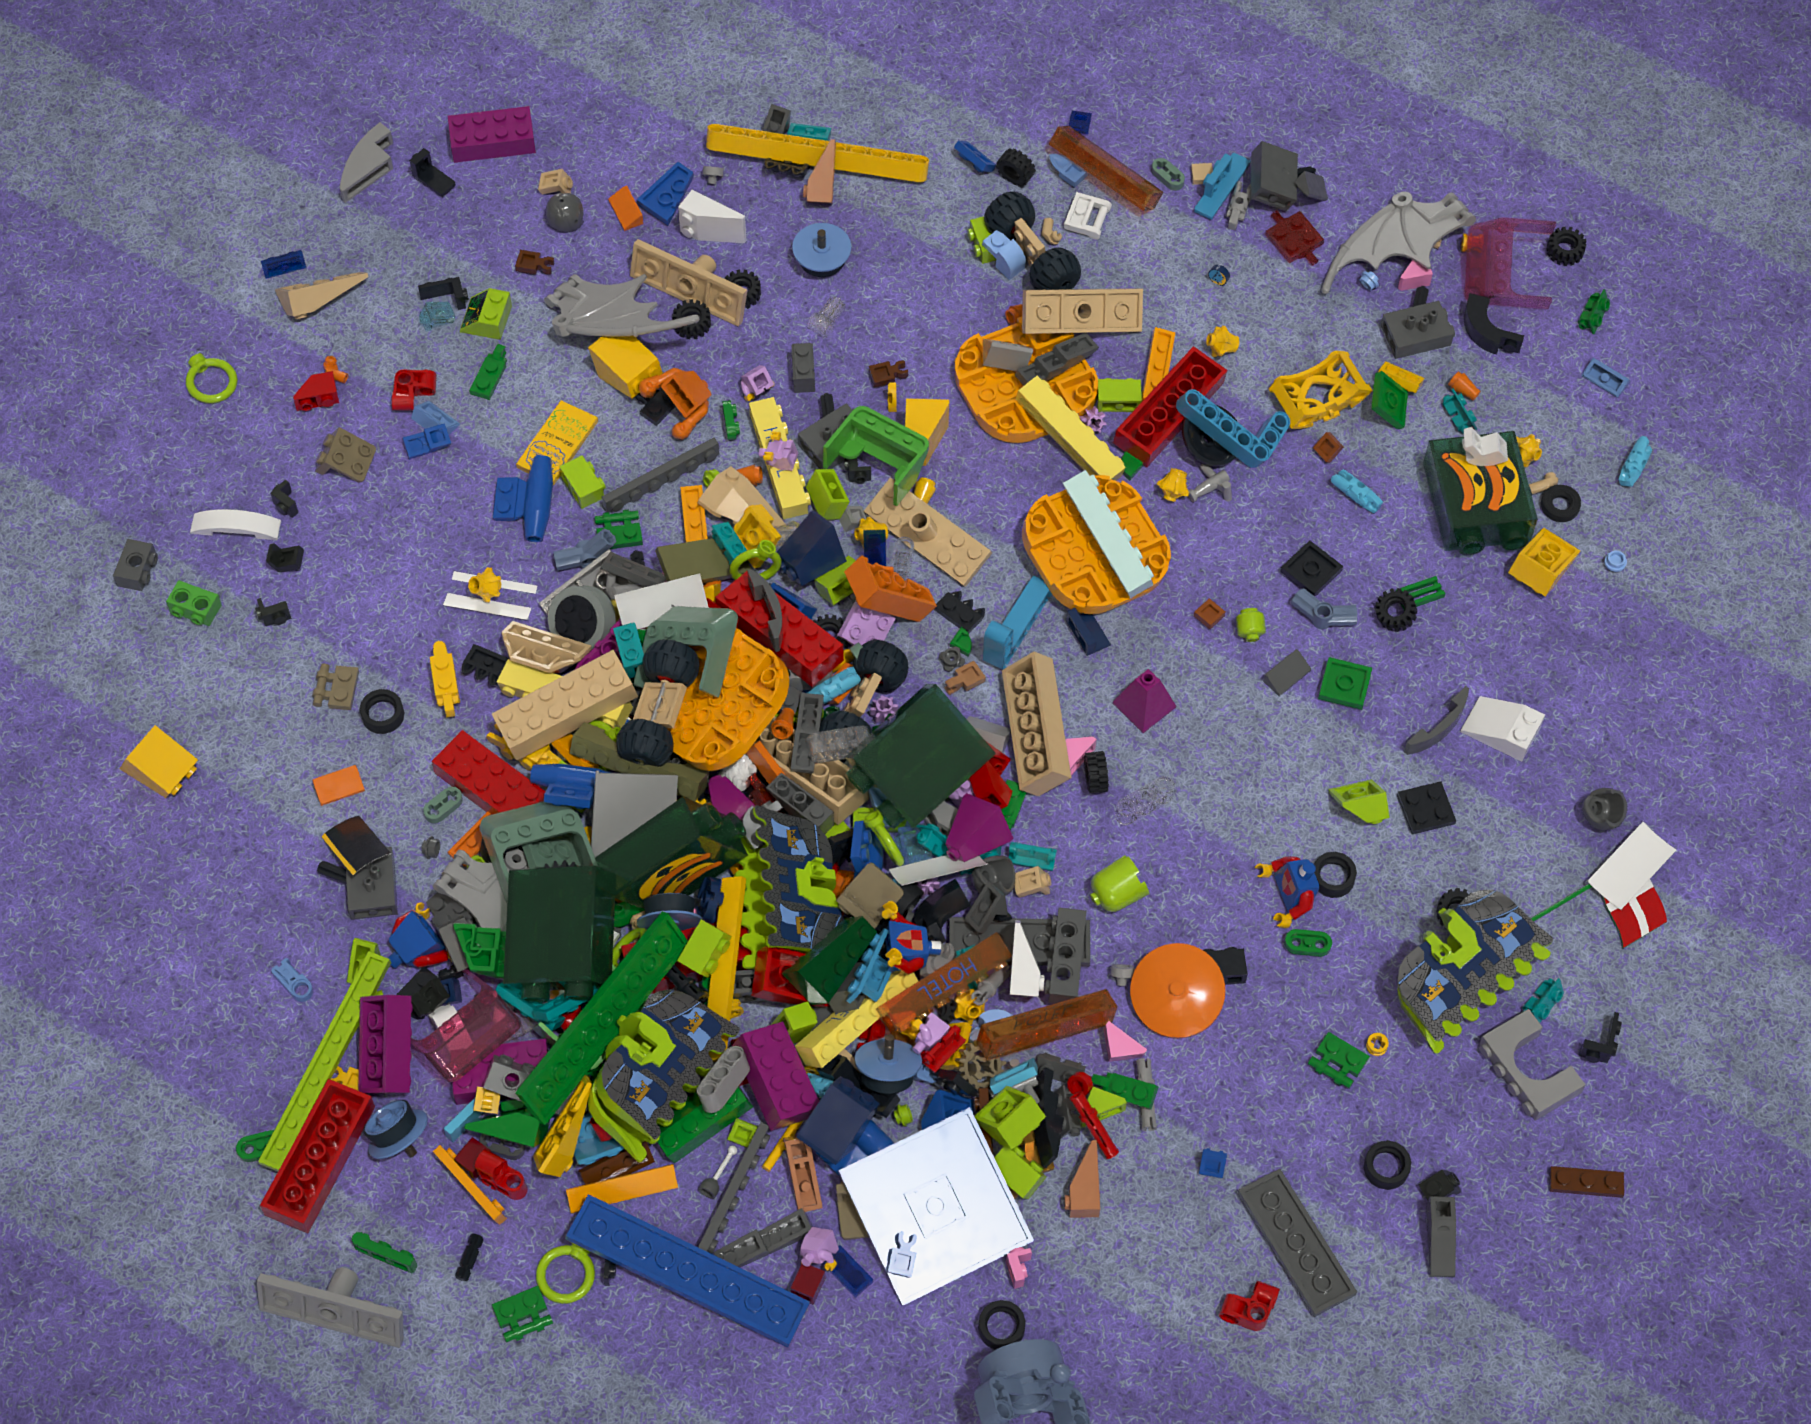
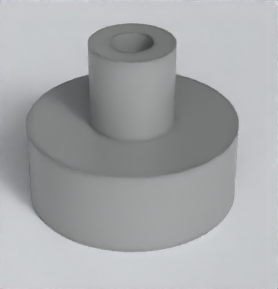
(713, 172)
(1122, 972)

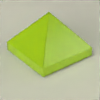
(742, 1132)

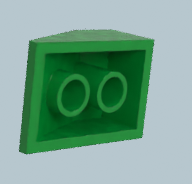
(513, 1126)

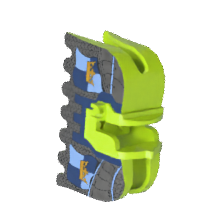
(787, 886)
(1483, 952)
(654, 1065)

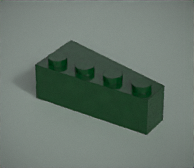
(831, 960)

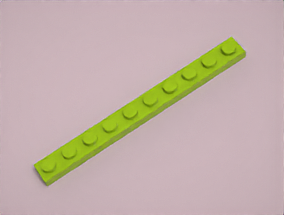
(324, 1060)

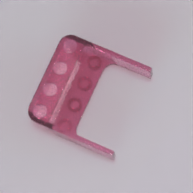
(1491, 261)
(468, 1034)

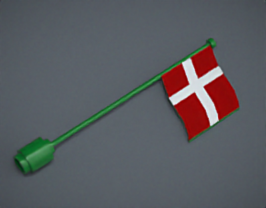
(1634, 920)

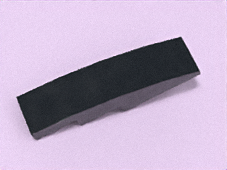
(1050, 1128)

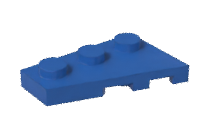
(666, 193)

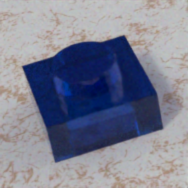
(1080, 121)

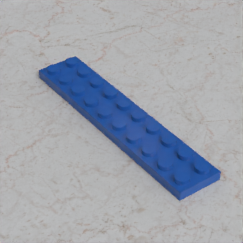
(687, 1270)

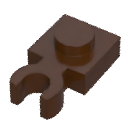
(531, 261)
(884, 373)

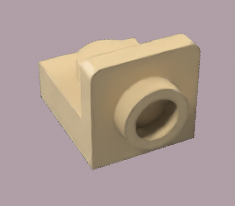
(555, 181)
(1032, 881)

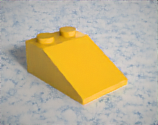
(1543, 561)

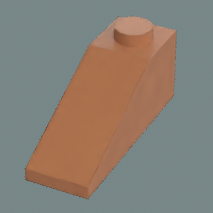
(821, 180)
(802, 1174)
(1084, 1190)

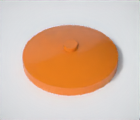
(1177, 990)

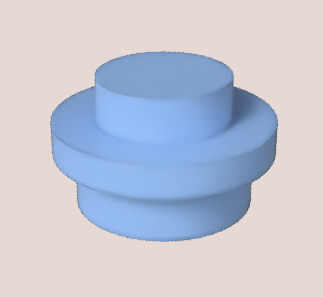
(1369, 280)
(1615, 561)

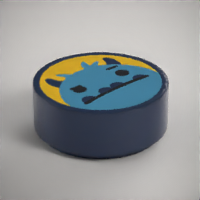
(1219, 275)

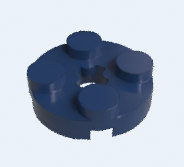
(710, 898)

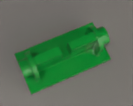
(1596, 308)

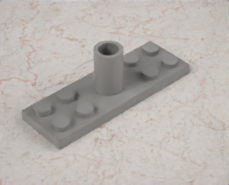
(331, 1308)

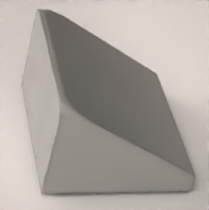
(851, 517)

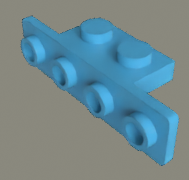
(1221, 183)
(873, 973)

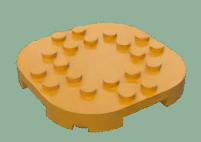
(993, 390)
(1071, 557)
(723, 728)

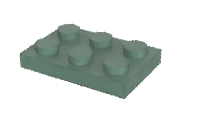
(552, 849)

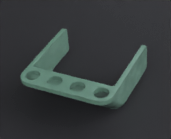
(696, 627)
(528, 826)

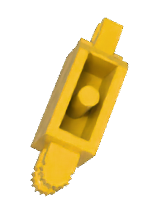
(444, 678)
(540, 756)

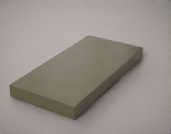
(695, 558)

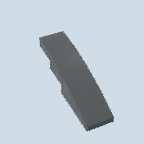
(1059, 359)

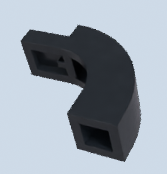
(1484, 332)
(939, 908)
(842, 1067)

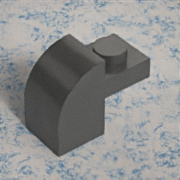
(751, 824)

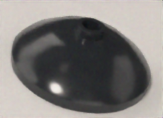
(1207, 453)

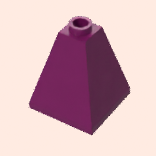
(1145, 701)
(728, 797)
(976, 829)

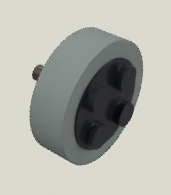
(581, 614)

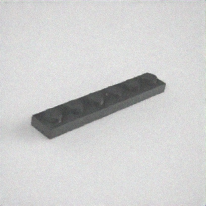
(655, 478)
(739, 1181)

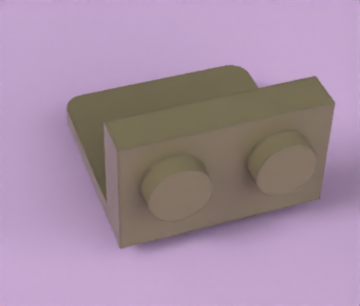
(346, 455)
(868, 894)
(850, 1222)

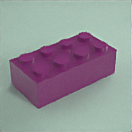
(491, 134)
(385, 1044)
(522, 1052)
(777, 1076)

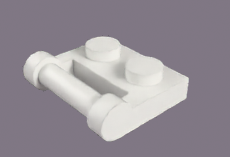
(1080, 214)

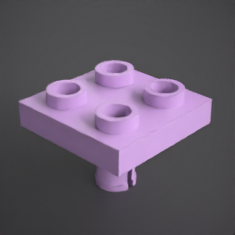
(865, 625)

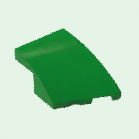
(482, 948)

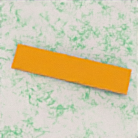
(624, 1187)

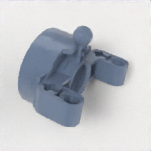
(1027, 1380)

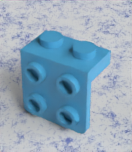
(589, 1146)

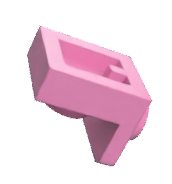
(1016, 1270)

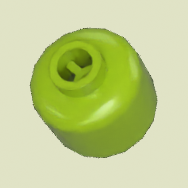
(1250, 624)

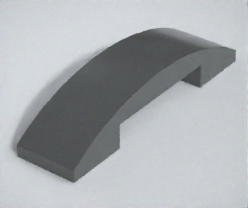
(762, 590)
(1423, 740)

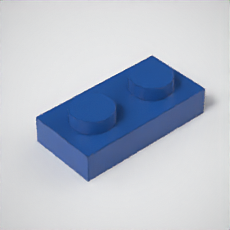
(970, 153)

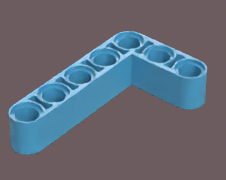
(1233, 430)
(1002, 639)

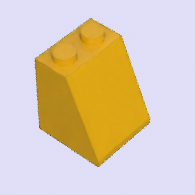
(623, 362)
(929, 419)
(159, 763)

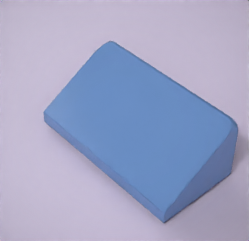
(1605, 377)
(430, 415)

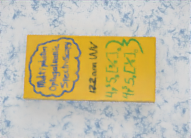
(559, 437)

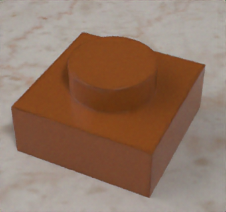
(1328, 447)
(1209, 613)

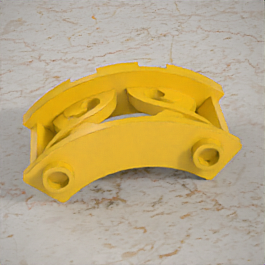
(1303, 415)

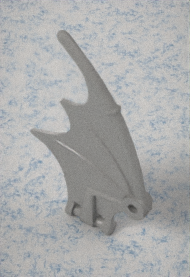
(1401, 230)
(606, 310)
(479, 887)

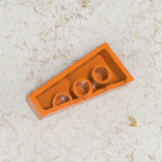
(888, 591)

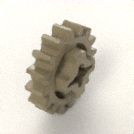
(971, 1070)

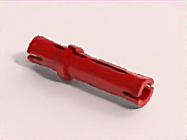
(1089, 1116)

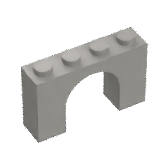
(1537, 1096)

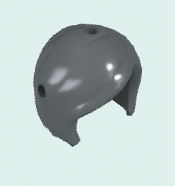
(564, 212)
(1605, 808)
(998, 871)

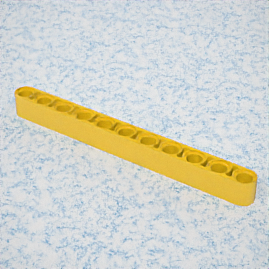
(809, 151)

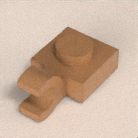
(966, 676)

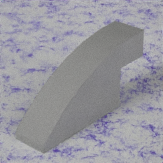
(366, 162)

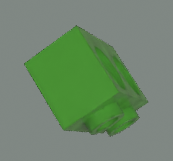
(196, 599)

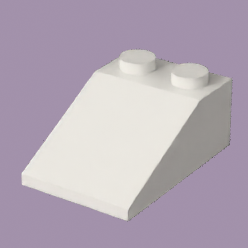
(710, 220)
(1503, 725)
(1025, 969)

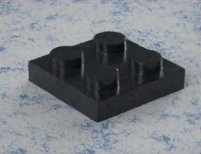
(1311, 568)
(1426, 807)

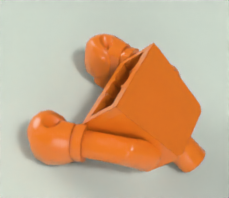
(685, 391)

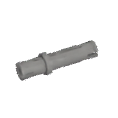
(988, 987)
(1145, 1074)

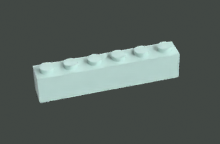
(1108, 534)

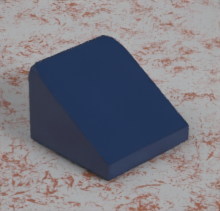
(453, 988)

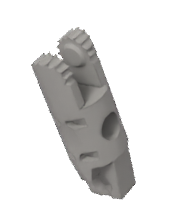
(1238, 206)

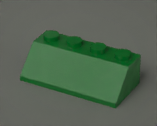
(695, 1126)

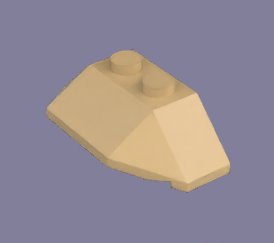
(541, 648)

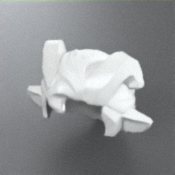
(739, 772)

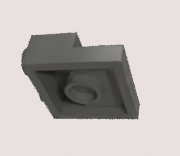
(447, 909)

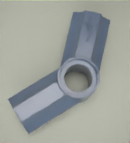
(585, 551)
(1335, 615)

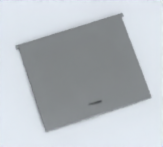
(626, 803)

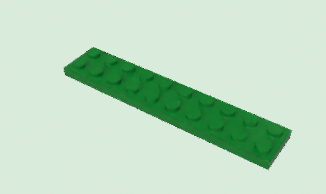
(597, 1022)

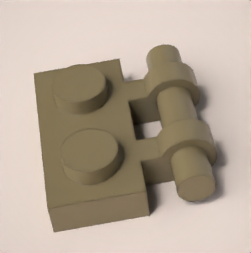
(342, 690)

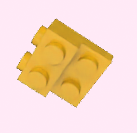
(755, 527)

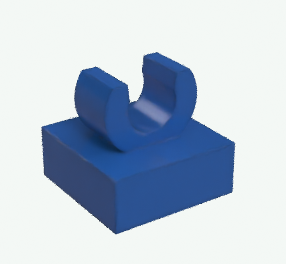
(1212, 1163)

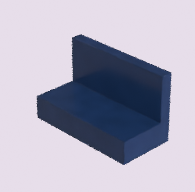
(1087, 631)

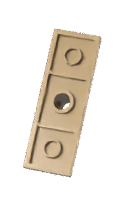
(689, 281)
(1082, 310)
(931, 533)

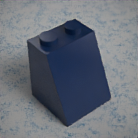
(811, 550)
(838, 1120)

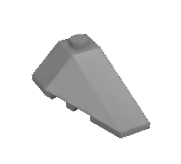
(591, 576)

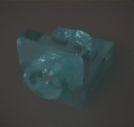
(436, 313)

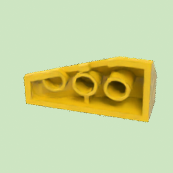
(559, 1144)

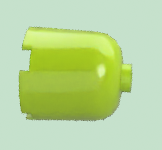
(1117, 885)

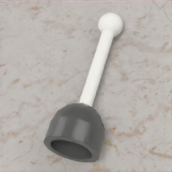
(710, 1186)

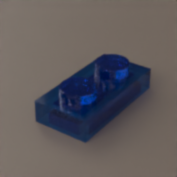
(283, 264)
(875, 546)
(850, 1273)

